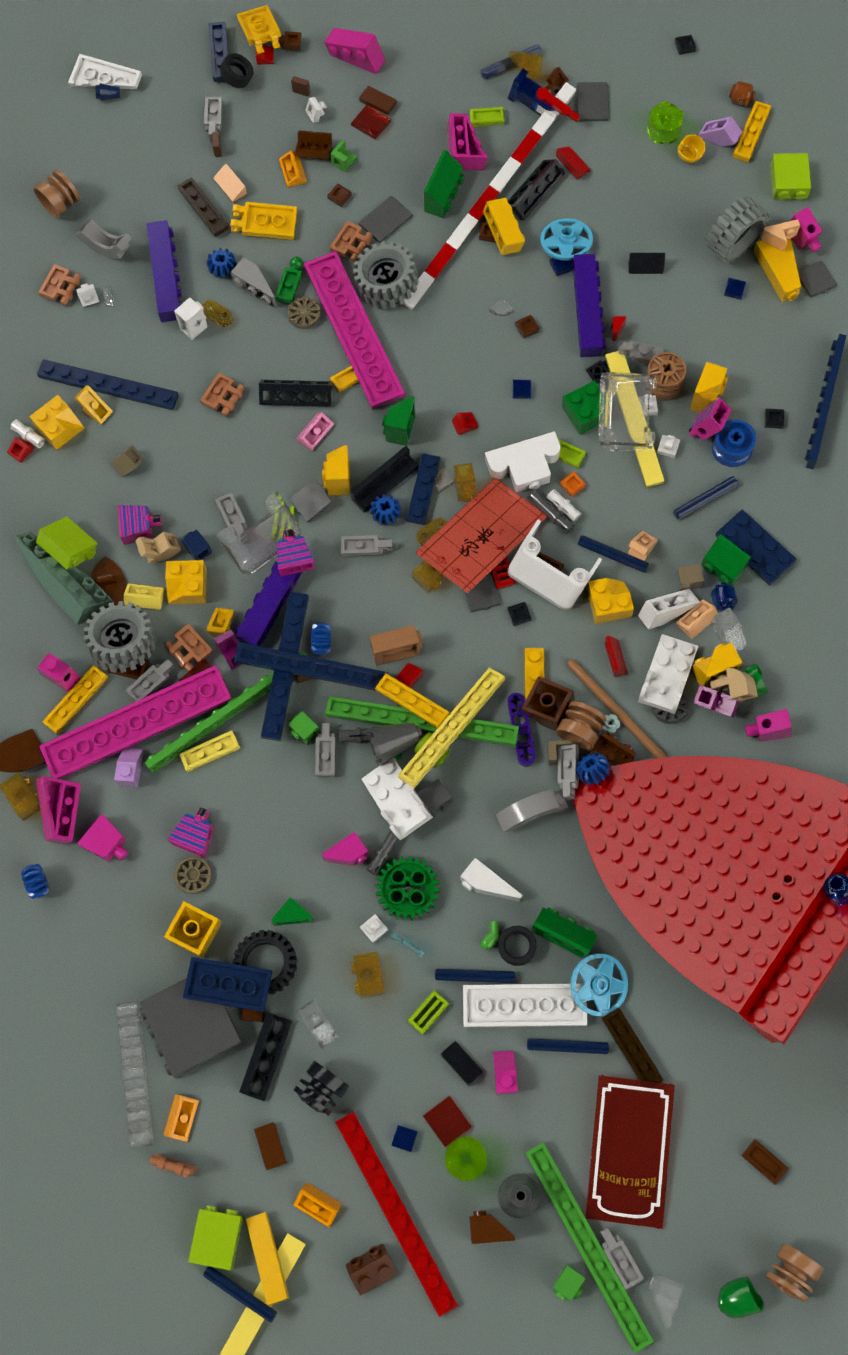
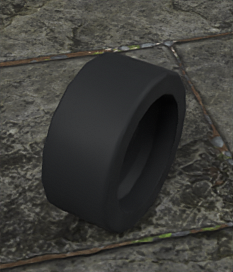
(232, 78)
(520, 960)

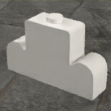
(525, 461)

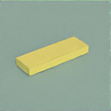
(209, 751)

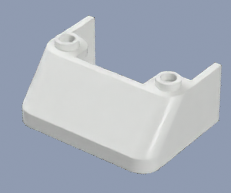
(546, 579)

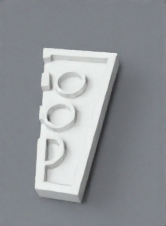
(93, 71)

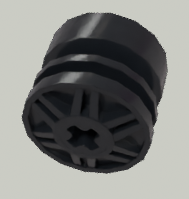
(321, 1088)

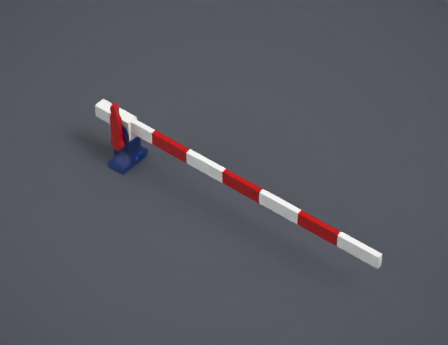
(549, 108)

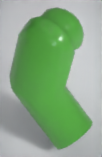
(492, 937)

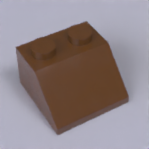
(548, 703)
(487, 1229)

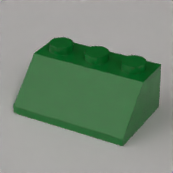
(443, 185)
(564, 932)

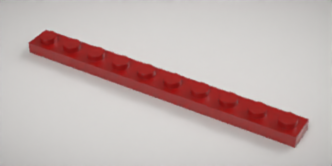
(396, 1214)

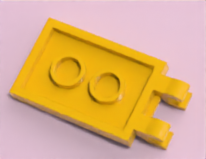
(259, 27)
(264, 220)

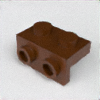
(314, 144)
(613, 750)
(371, 1269)

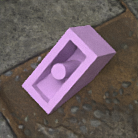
(721, 131)
(129, 767)

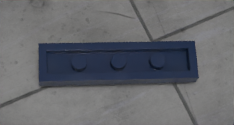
(218, 46)
(423, 489)

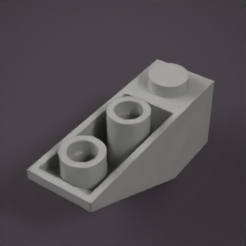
(249, 277)

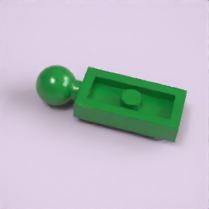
(290, 281)

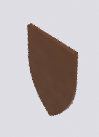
(110, 579)
(20, 752)

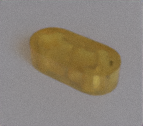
(215, 315)
(429, 529)

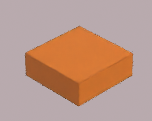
(572, 484)

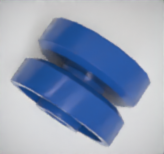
(734, 443)

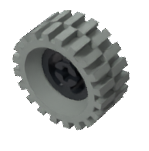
(737, 229)
(399, 269)
(105, 644)

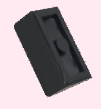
(646, 263)
(461, 1063)

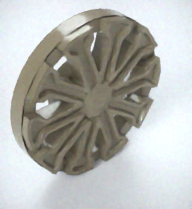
(304, 312)
(192, 875)

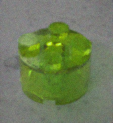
(665, 123)
(477, 1153)

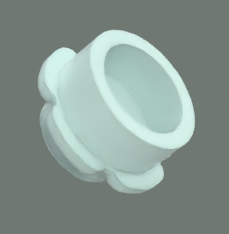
(615, 723)

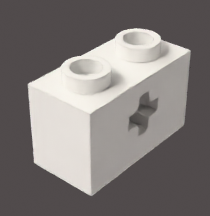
(191, 318)

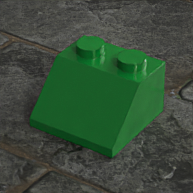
(399, 422)
(725, 561)

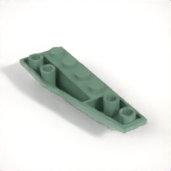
(69, 588)

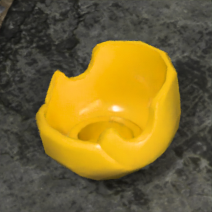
(691, 148)

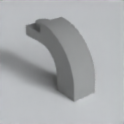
(102, 241)
(531, 808)

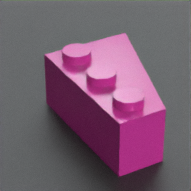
(356, 48)
(464, 143)
(58, 808)

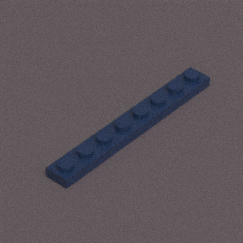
(108, 384)
(823, 406)
(307, 666)
(281, 681)

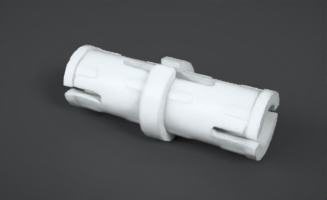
(27, 433)
(564, 505)

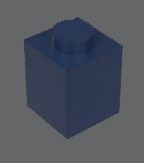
(196, 545)

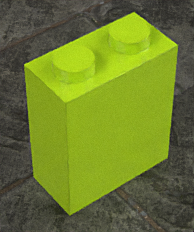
(790, 176)
(66, 543)
(216, 1238)

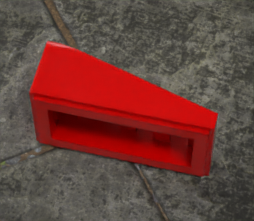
(505, 583)

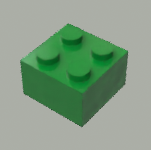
(583, 407)

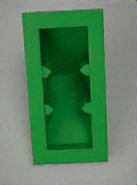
(291, 914)

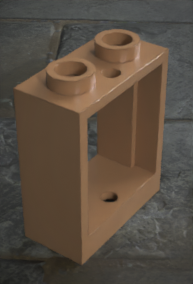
(396, 645)

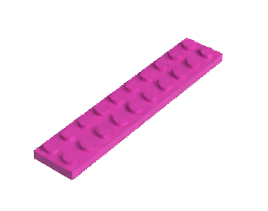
(354, 330)
(135, 723)

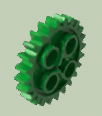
(409, 870)

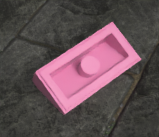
(315, 431)

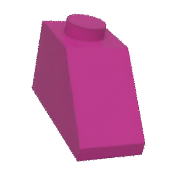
(347, 851)
(505, 1072)

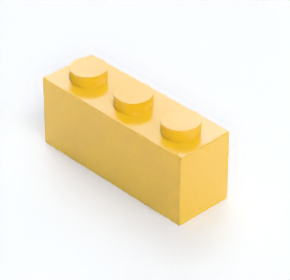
(504, 226)

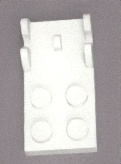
(668, 674)
(396, 799)

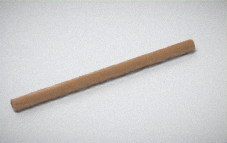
(615, 709)

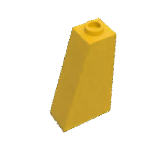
(779, 268)

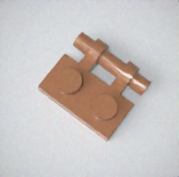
(346, 239)
(55, 282)
(218, 391)
(193, 643)
(166, 1164)

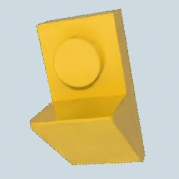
(93, 405)
(220, 621)

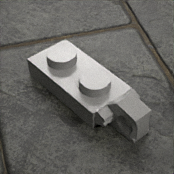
(213, 115)
(639, 351)
(231, 512)
(364, 545)
(150, 681)
(325, 753)
(567, 775)
(620, 1259)

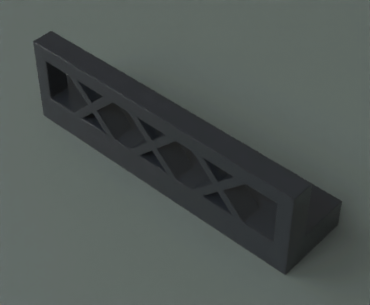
(536, 188)
(295, 385)
(383, 479)
(258, 1053)

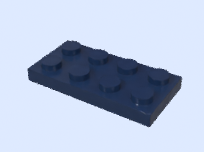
(767, 555)
(227, 984)

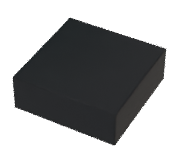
(685, 44)
(774, 418)
(519, 613)

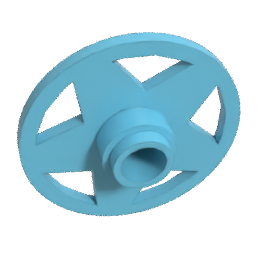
(566, 238)
(599, 984)

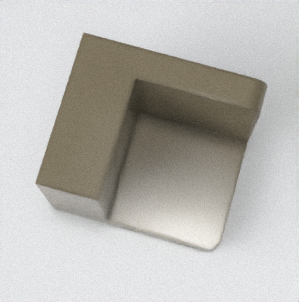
(127, 460)
(690, 577)
(552, 750)

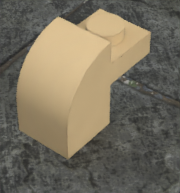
(159, 548)
(739, 683)

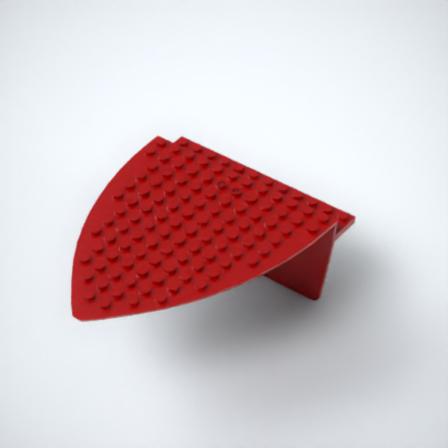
(696, 866)

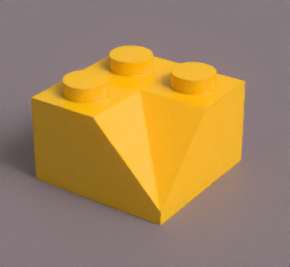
(709, 386)
(56, 422)
(337, 472)
(186, 582)
(609, 600)
(710, 668)
(193, 929)

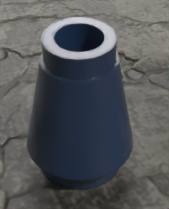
(107, 92)

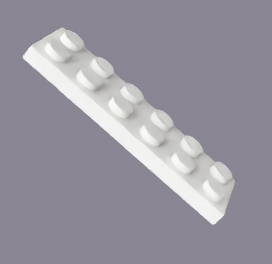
(521, 1006)

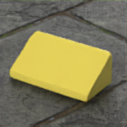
(144, 596)

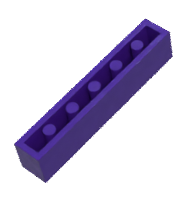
(164, 270)
(587, 305)
(266, 607)

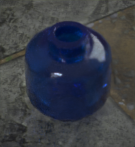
(724, 597)
(837, 889)

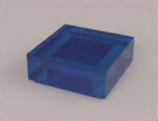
(560, 266)
(734, 288)
(521, 389)
(404, 1138)

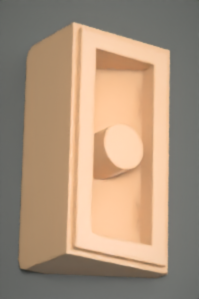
(230, 183)
(697, 618)

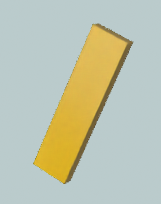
(751, 131)
(75, 699)
(412, 700)
(267, 1259)

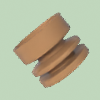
(56, 193)
(669, 374)
(581, 725)
(794, 1272)

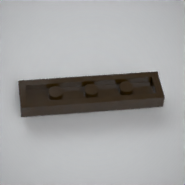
(203, 207)
(631, 1047)

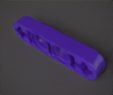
(523, 729)

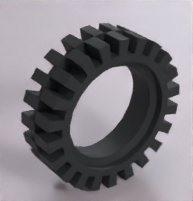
(277, 940)

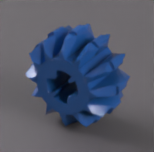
(221, 262)
(385, 509)
(321, 639)
(593, 768)
(35, 881)

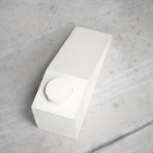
(667, 607)
(484, 881)

